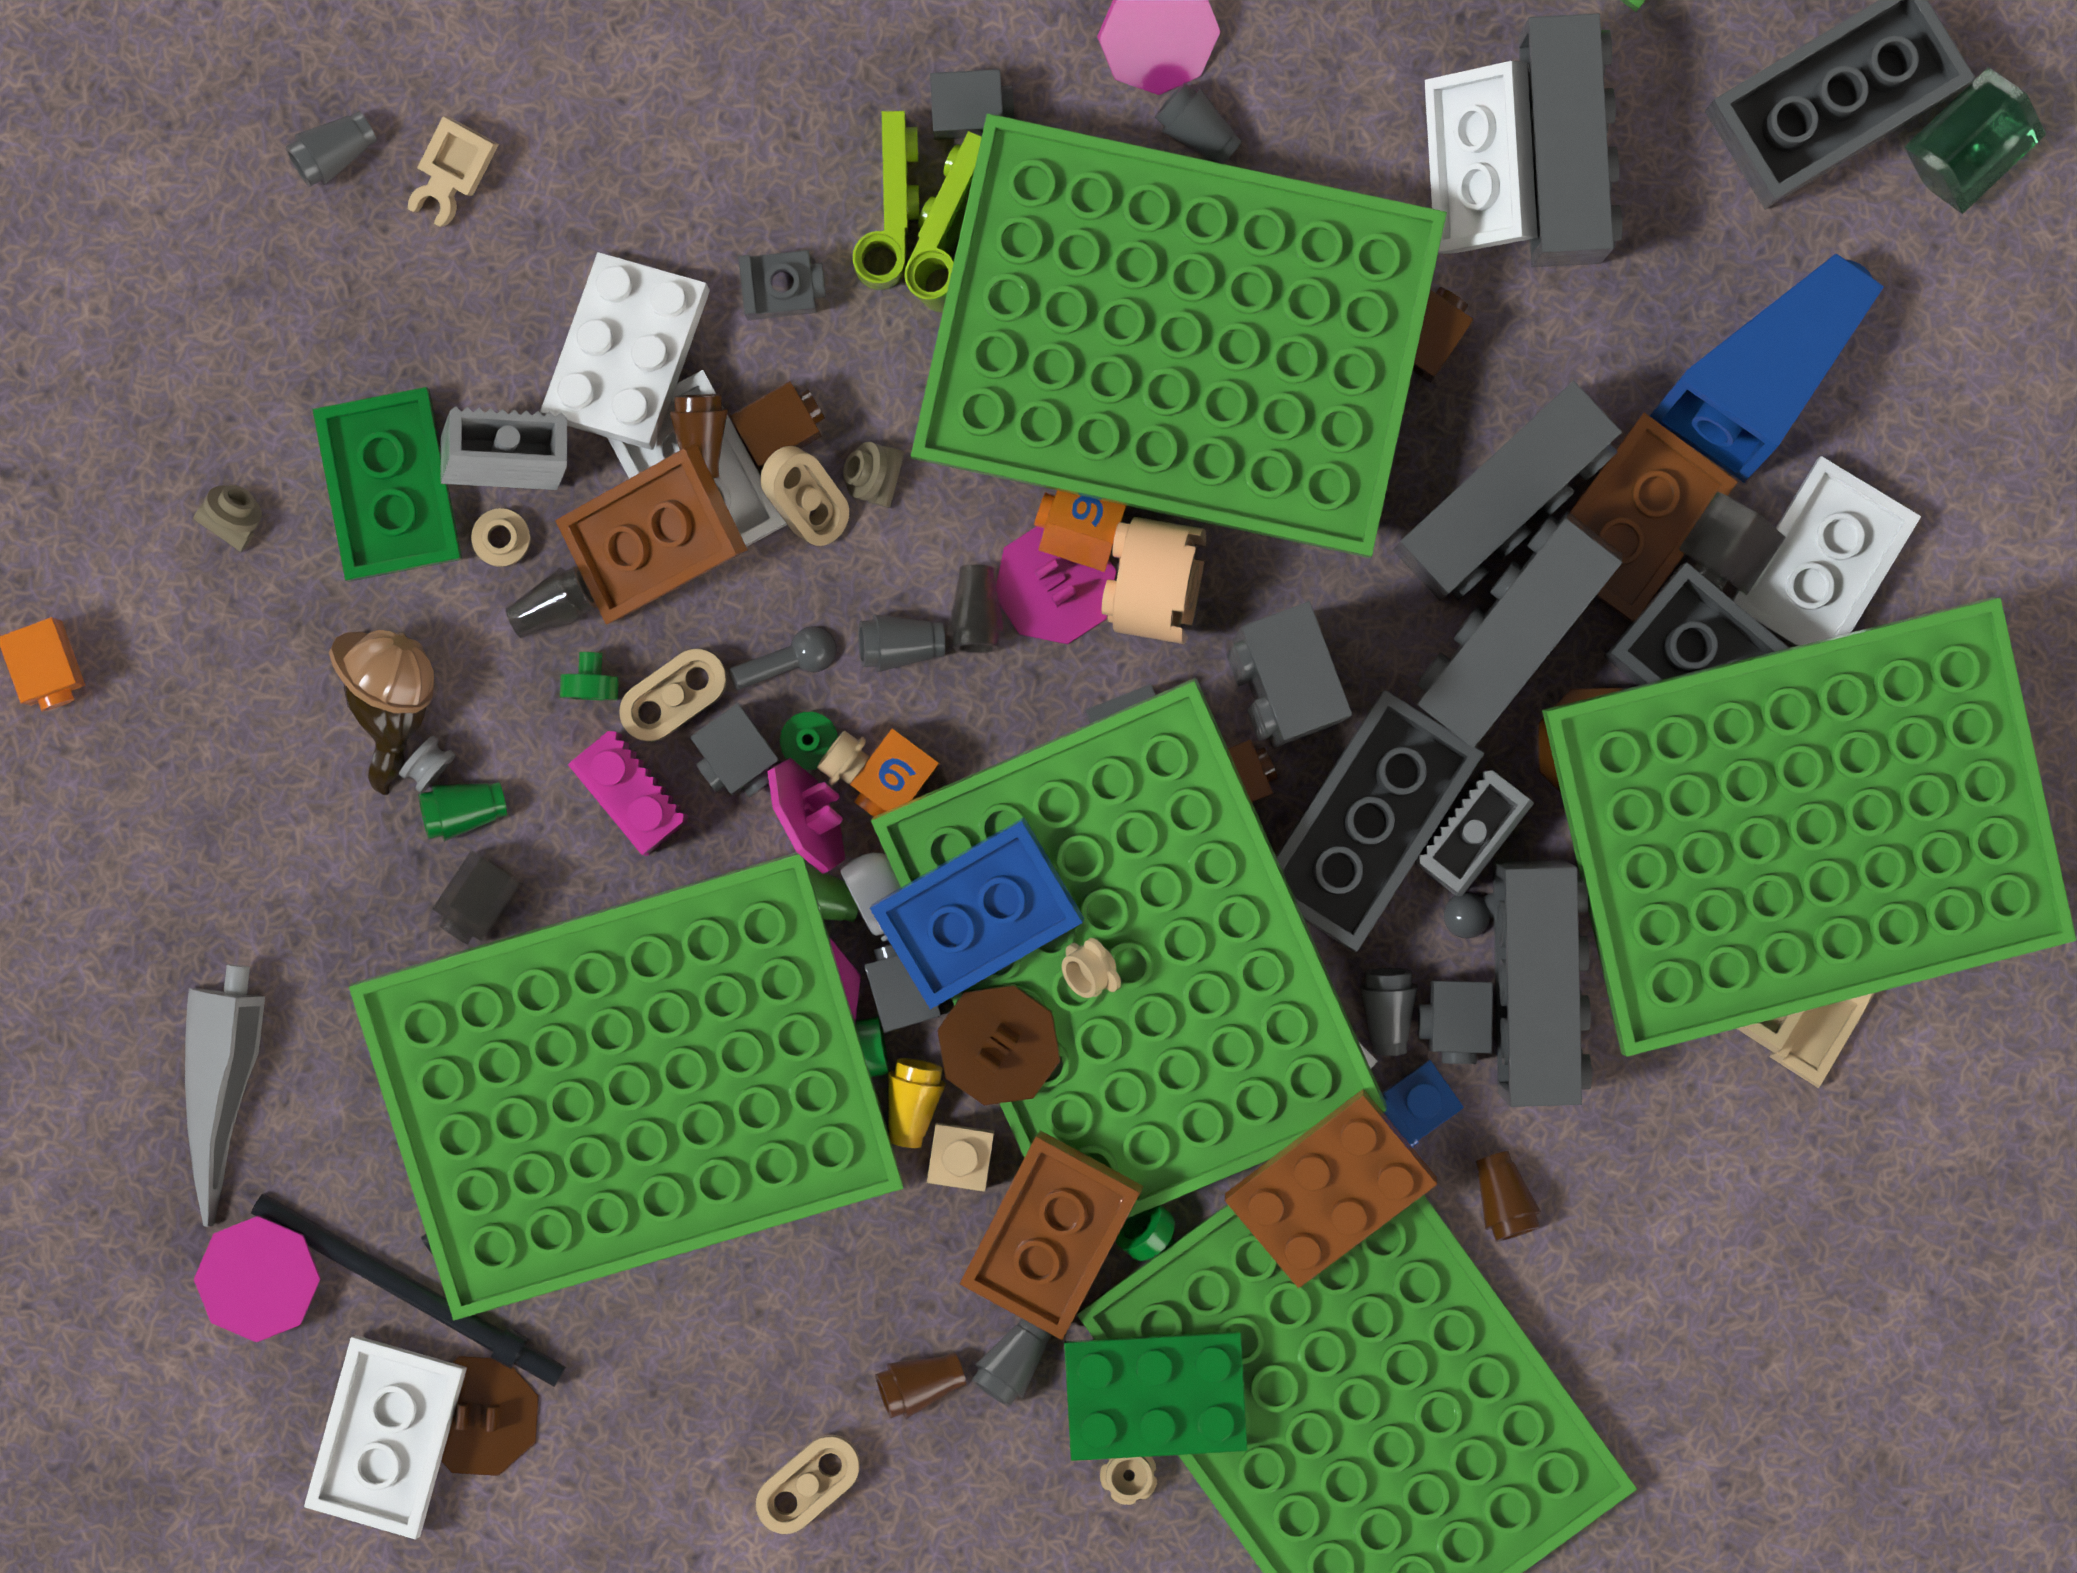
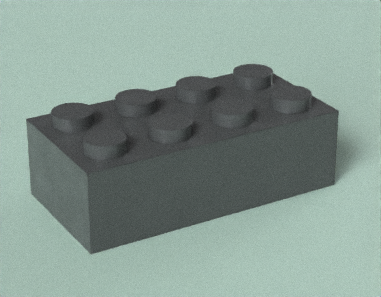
(1838, 95)
(1570, 139)
(1510, 487)
(1519, 629)
(1688, 630)
(1288, 676)
(1373, 818)
(1539, 982)

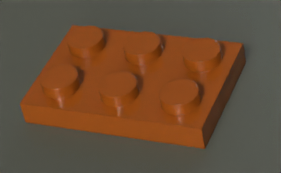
(1646, 508)
(651, 534)
(1331, 1188)
(1051, 1235)

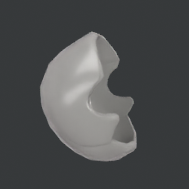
(869, 880)

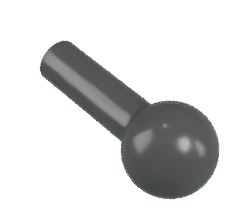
(810, 650)
(1468, 914)

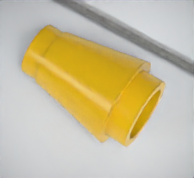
(912, 1100)

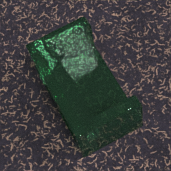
(1975, 140)

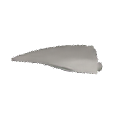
(219, 1058)

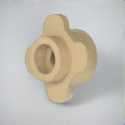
(1090, 969)

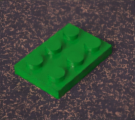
(387, 484)
(1155, 1396)

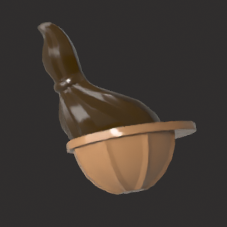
(387, 691)

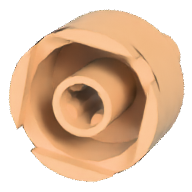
(1155, 579)

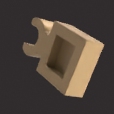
(455, 162)

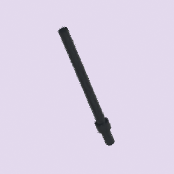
(507, 1347)

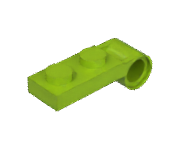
(899, 200)
(942, 223)

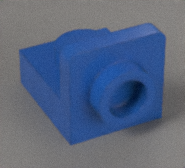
(1420, 1103)

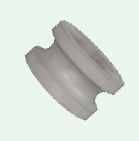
(427, 764)

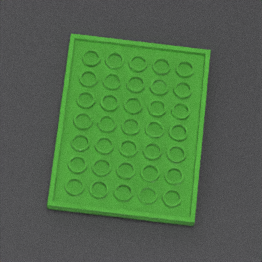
(1179, 335)
(1810, 825)
(1223, 1004)
(627, 1085)
(1382, 1404)

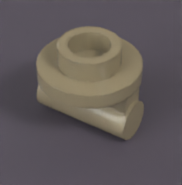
(873, 473)
(230, 515)

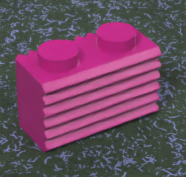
(628, 792)

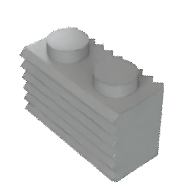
(504, 449)
(1473, 832)

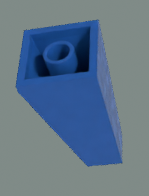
(1759, 379)

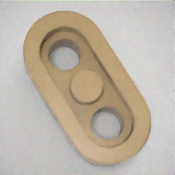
(799, 485)
(671, 692)
(808, 1484)

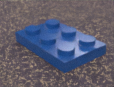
(977, 913)

